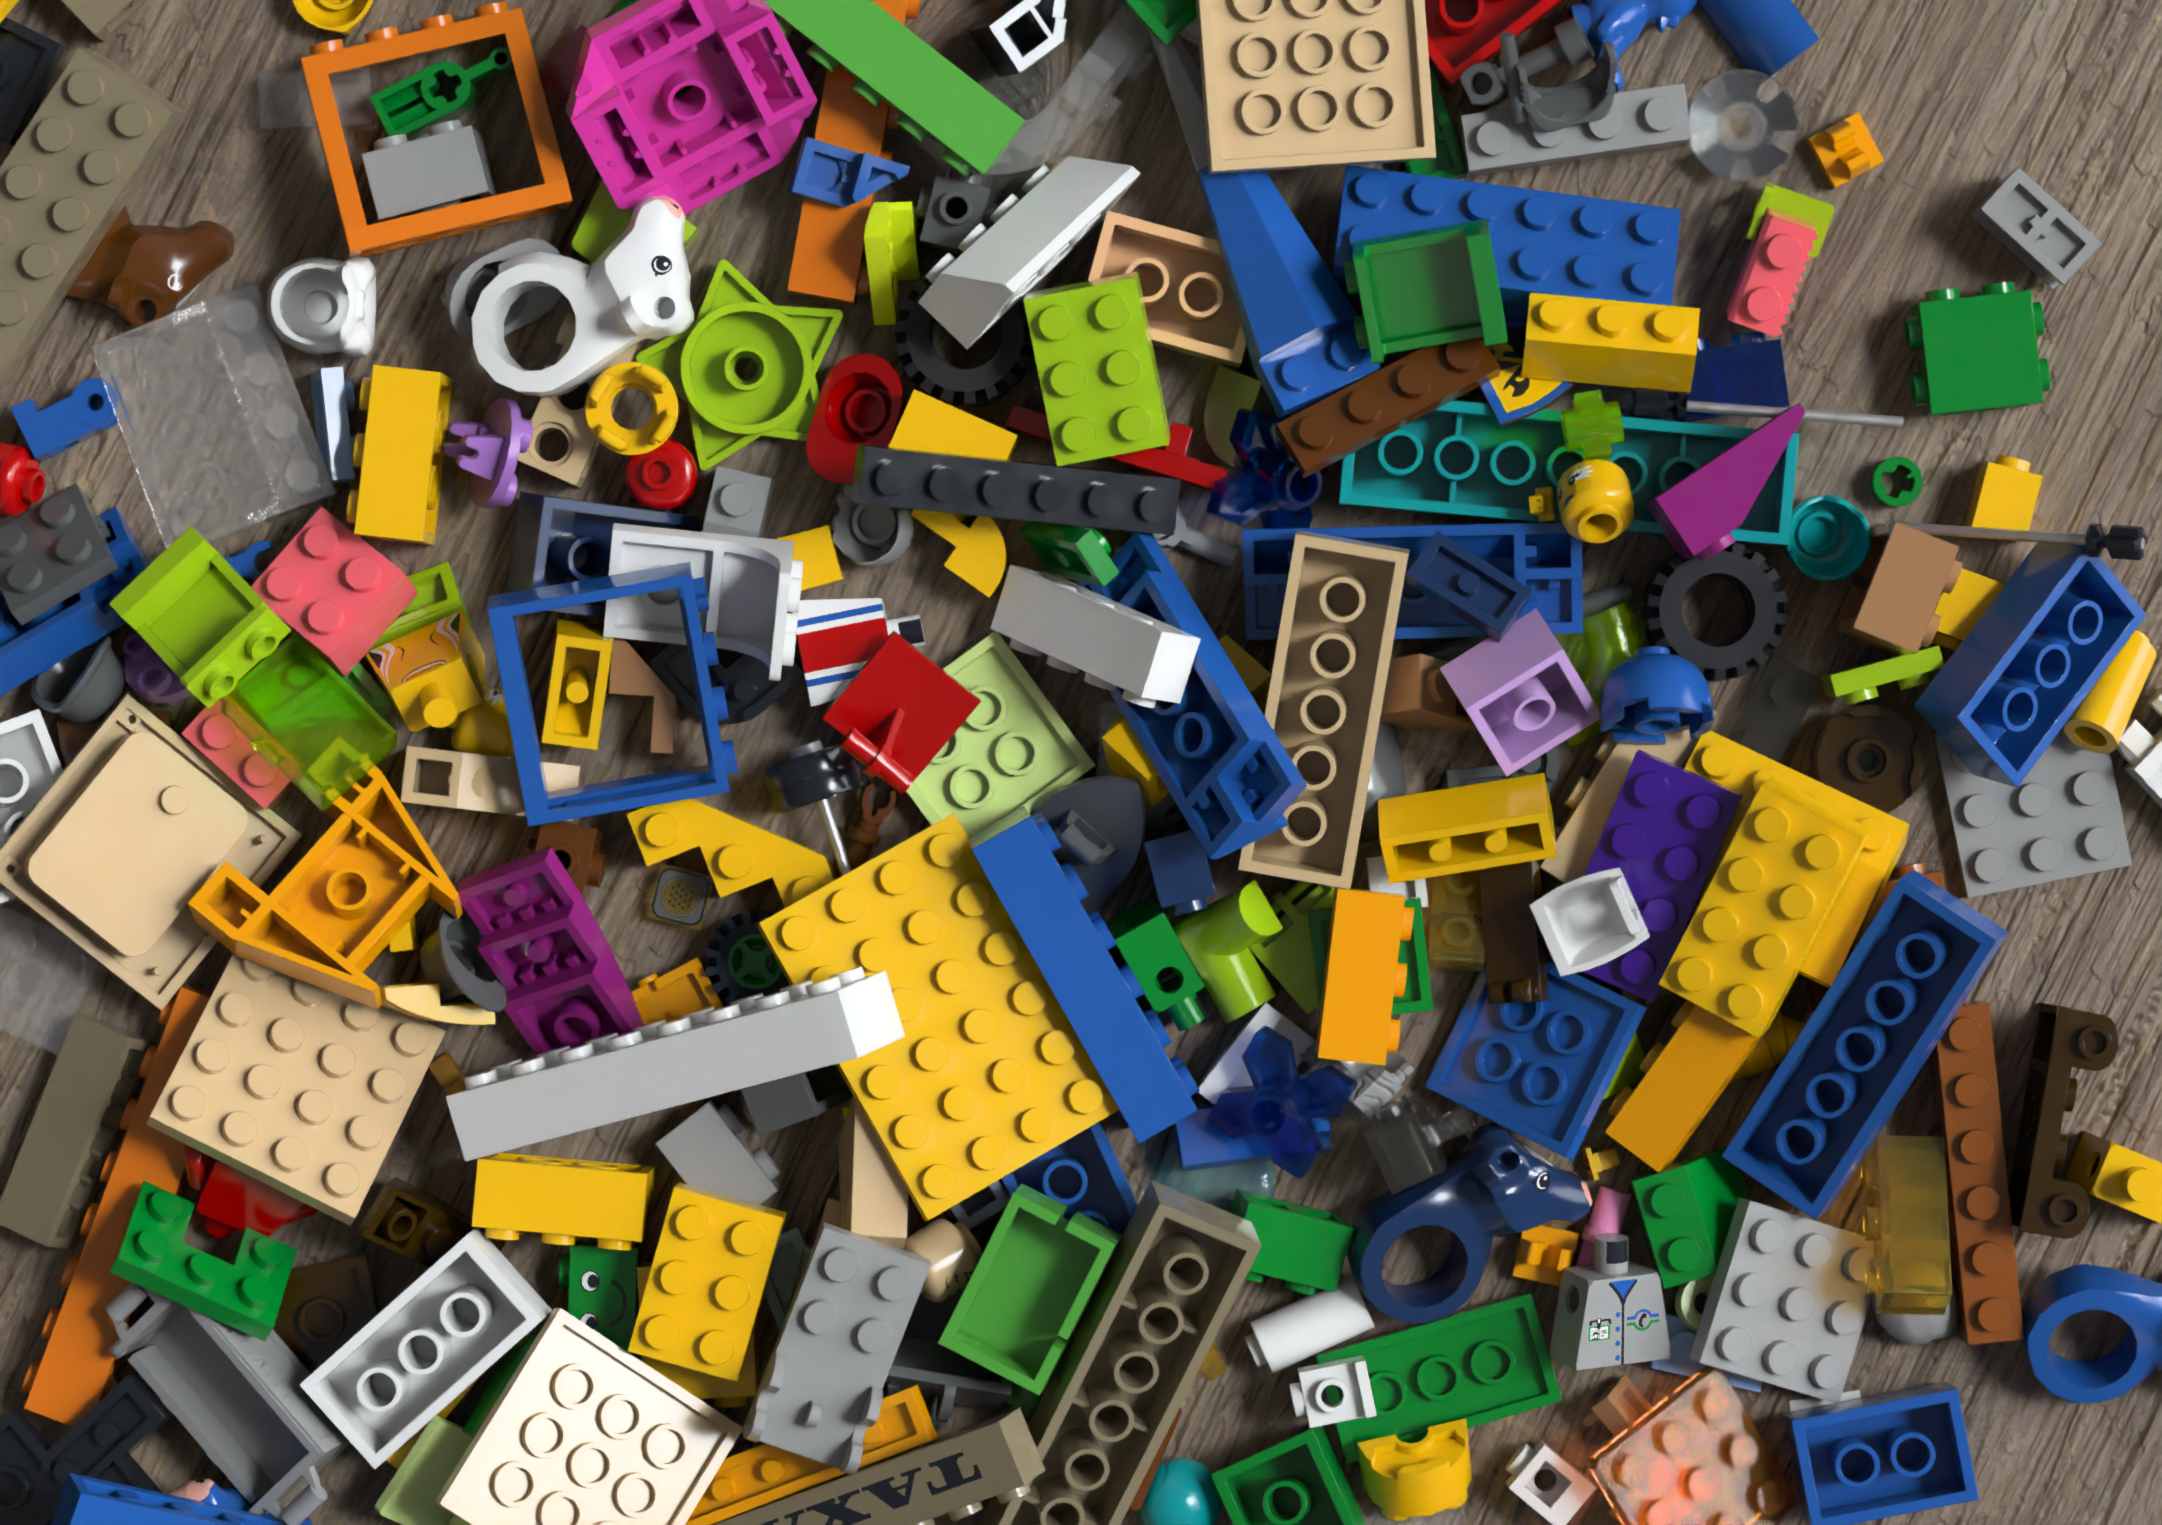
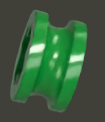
(1902, 497)

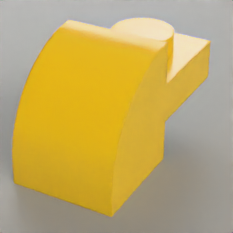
(979, 550)

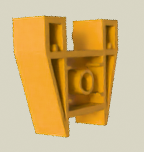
(338, 899)

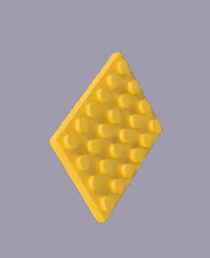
(986, 1048)

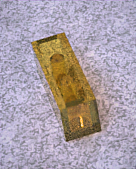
(1908, 1225)

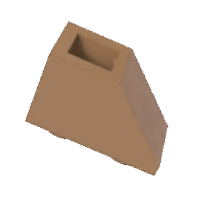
(1421, 696)

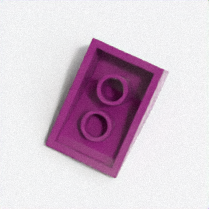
(1719, 494)

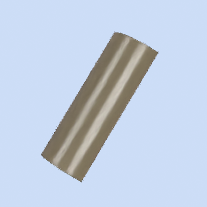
(72, 1132)

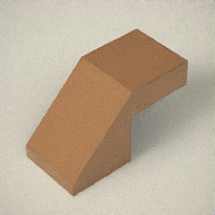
(634, 676)

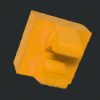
(1845, 150)
(1544, 1254)

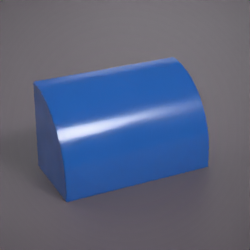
(1761, 32)

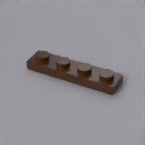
(1385, 402)

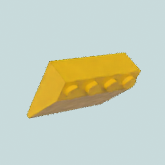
(1745, 772)

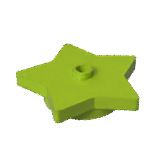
(736, 325)

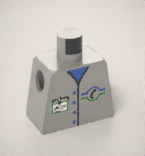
(1609, 1311)

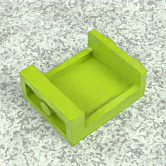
(200, 617)

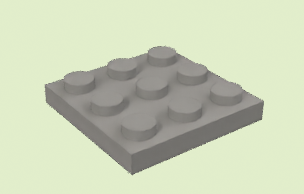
(2047, 829)
(1786, 1301)

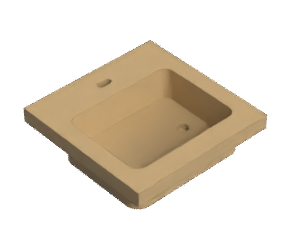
(131, 842)

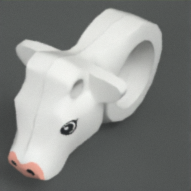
(624, 297)

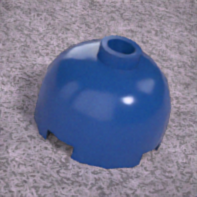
(1655, 697)

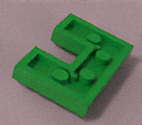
(235, 1293)

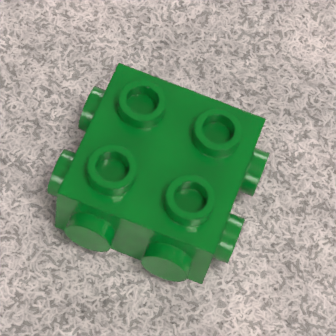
(1976, 351)

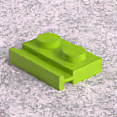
(1861, 681)

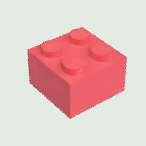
(334, 590)

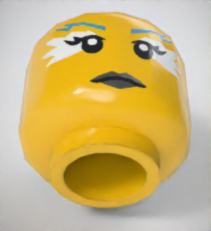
(1595, 501)
(484, 727)

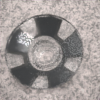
(1766, 108)

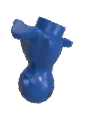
(1623, 22)

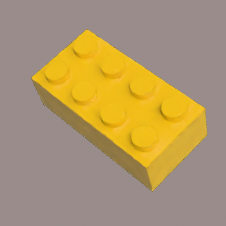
(1765, 907)

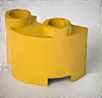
(1420, 1475)

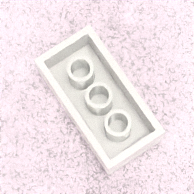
(425, 1347)

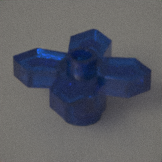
(1267, 482)
(1281, 1102)

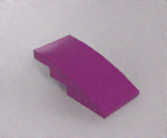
(548, 953)

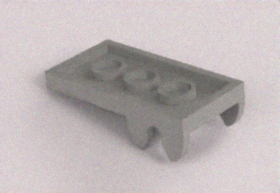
(836, 1348)

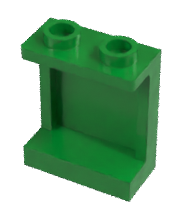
(1426, 289)

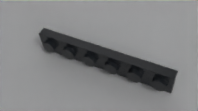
(1015, 489)

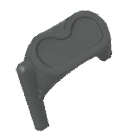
(1561, 106)

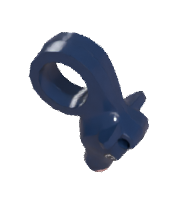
(1487, 1193)

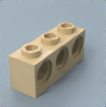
(553, 415)

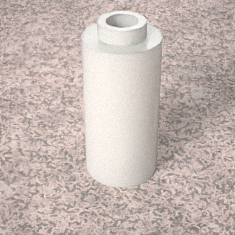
(1309, 1326)

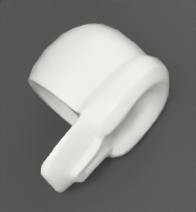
(325, 305)

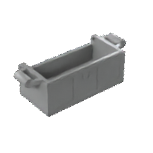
(234, 1399)

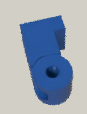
(67, 421)

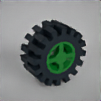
(737, 968)

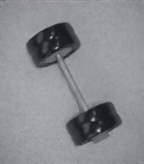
(814, 777)

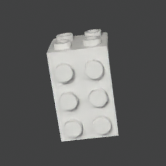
(746, 582)

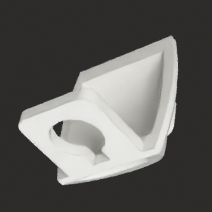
(1589, 921)

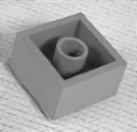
(429, 171)

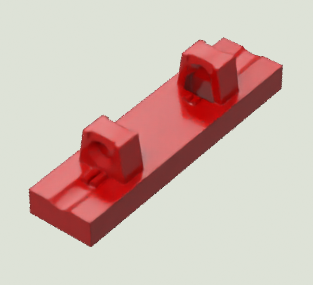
(1166, 462)

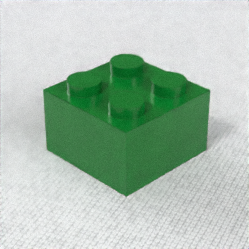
(1289, 1485)

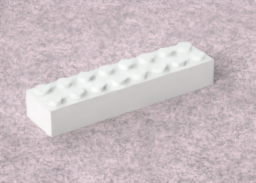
(675, 1062)

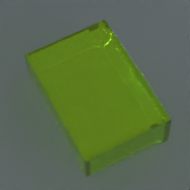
(308, 722)

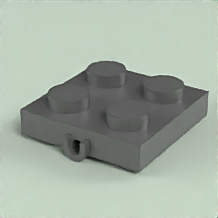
(52, 554)

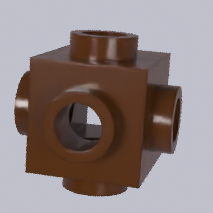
(583, 847)

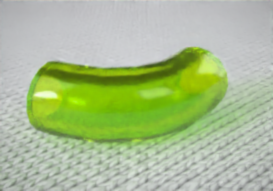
(1609, 641)

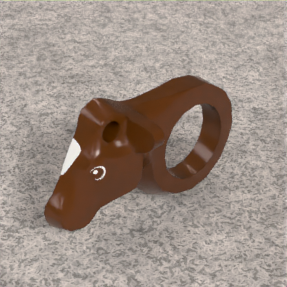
(151, 268)

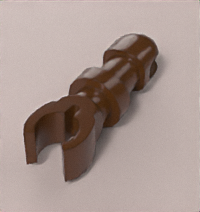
(865, 834)

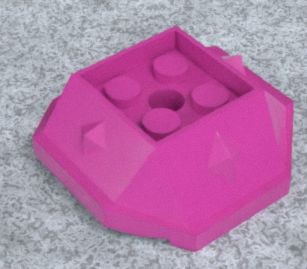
(695, 145)

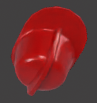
(855, 407)

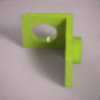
(1794, 204)

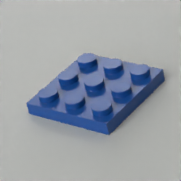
(1538, 1062)

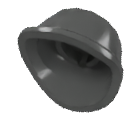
(81, 684)

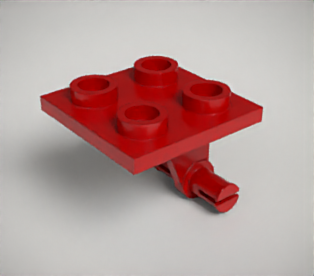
(899, 712)

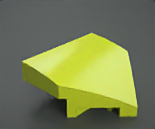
(890, 255)

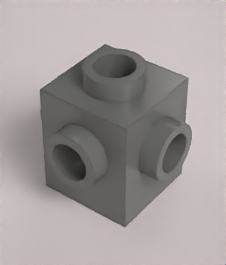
(933, 204)

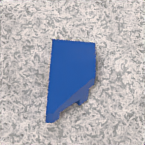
(839, 174)

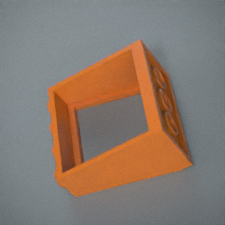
(453, 220)

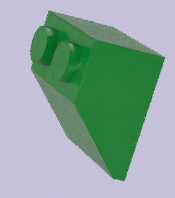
(1687, 1213)

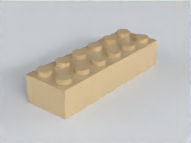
(1329, 700)

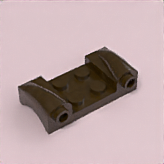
(2062, 1040)

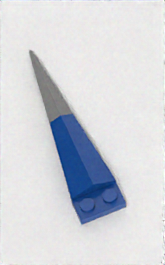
(1284, 293)

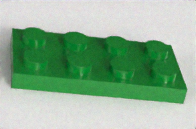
(1451, 1369)

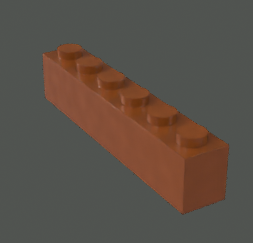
(1976, 1179)

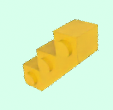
(733, 848)

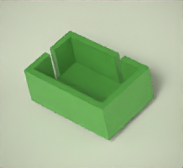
(1029, 1289)

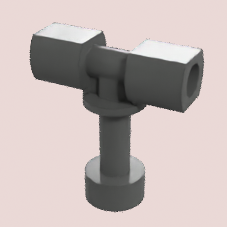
(1487, 82)

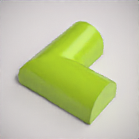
(1219, 945)

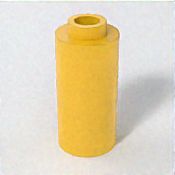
(2109, 704)

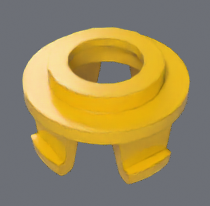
(663, 402)

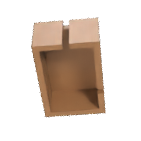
(1906, 580)

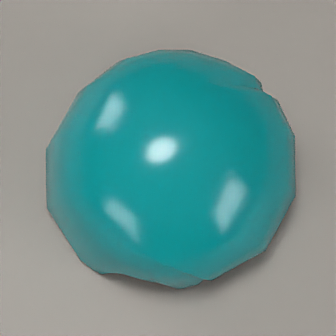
(1828, 538)
(1181, 1495)

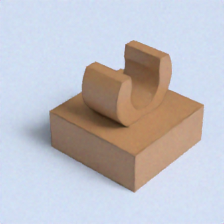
(1618, 1407)

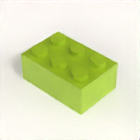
(1097, 368)

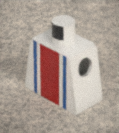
(840, 638)

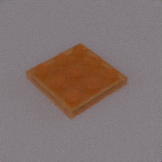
(1693, 1462)

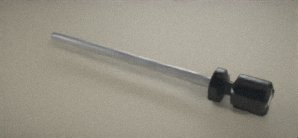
(1655, 403)
(2121, 541)

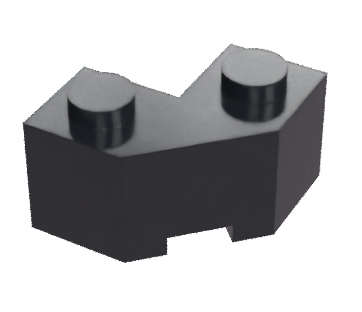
(1020, 33)

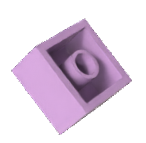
(1521, 692)

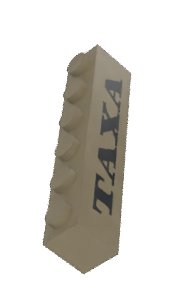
(919, 1483)

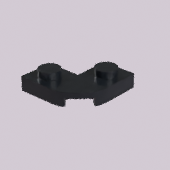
(744, 682)

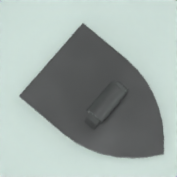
(1098, 830)

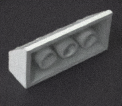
(1023, 244)

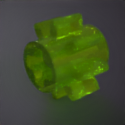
(1592, 425)

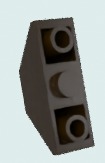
(416, 1223)

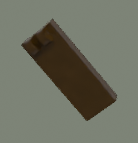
(1511, 934)

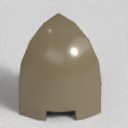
(1226, 396)

